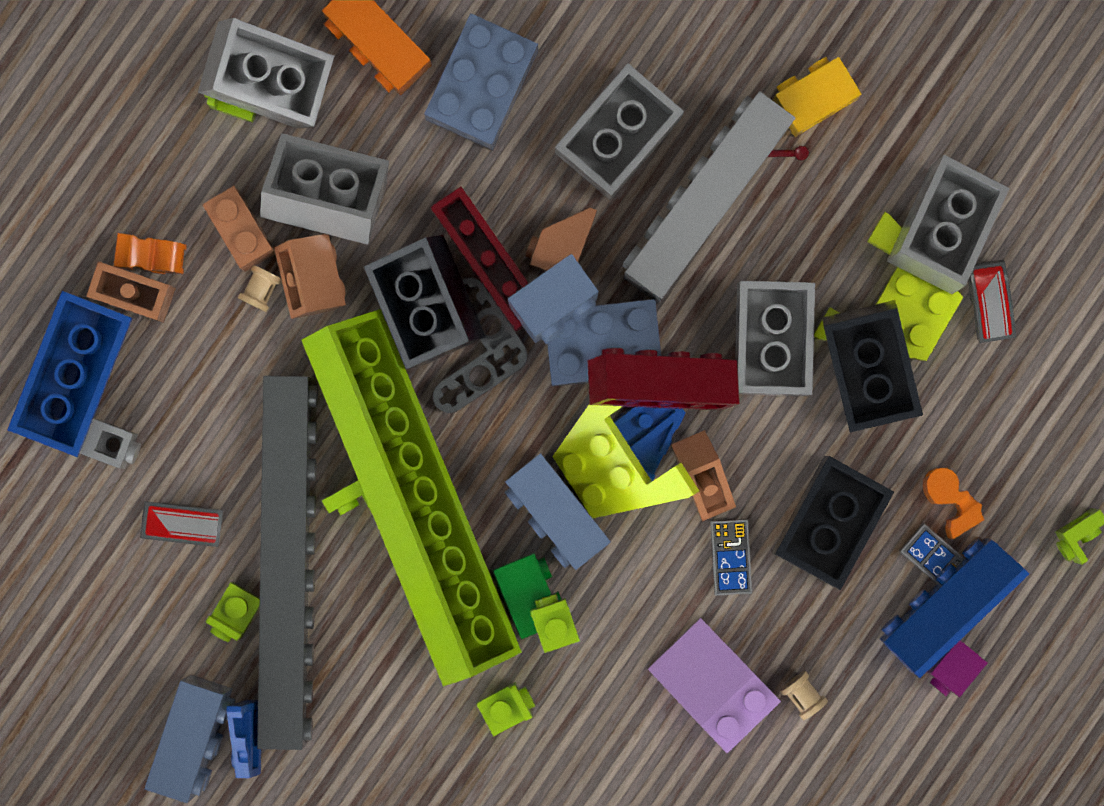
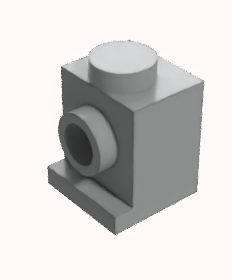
(98, 439)

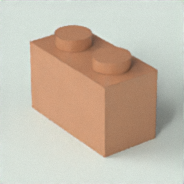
(239, 228)
(310, 275)
(130, 292)

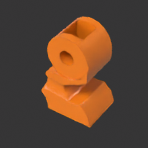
(149, 254)
(942, 487)

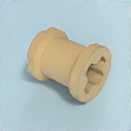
(260, 288)
(804, 695)

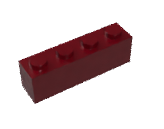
(481, 250)
(663, 380)

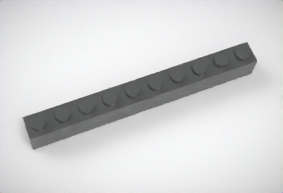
(285, 562)

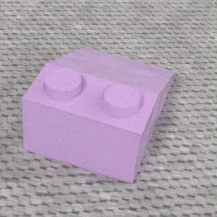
(714, 685)

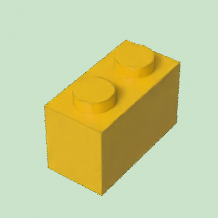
(817, 95)

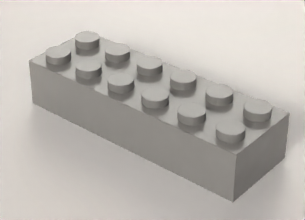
(709, 196)

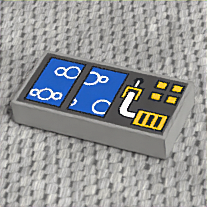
(930, 552)
(731, 557)

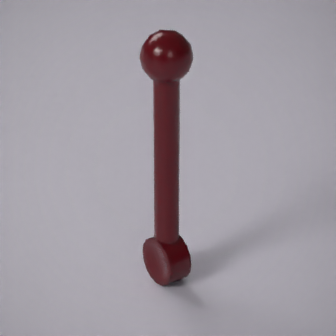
(800, 153)

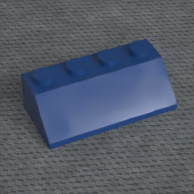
(69, 374)
(953, 606)

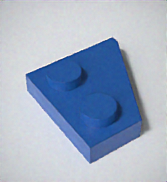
(649, 433)
(244, 738)

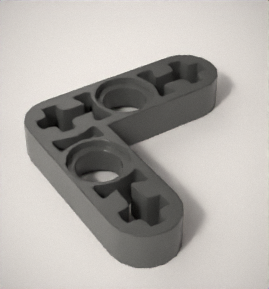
(494, 346)

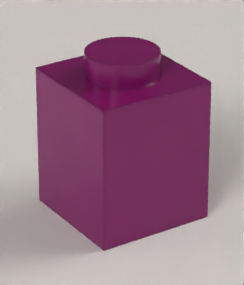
(956, 670)

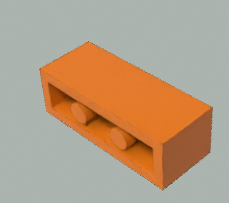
(377, 42)

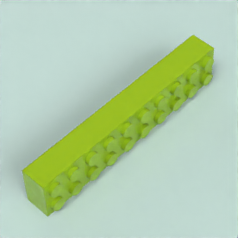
(411, 496)

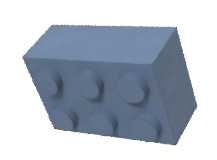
(481, 81)
(554, 299)
(617, 325)
(556, 513)
(190, 739)

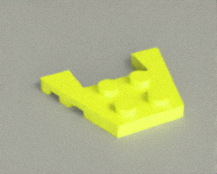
(920, 305)
(608, 472)

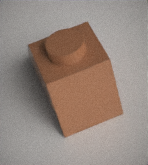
(560, 240)
(706, 471)

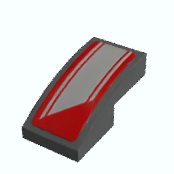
(992, 301)
(181, 524)

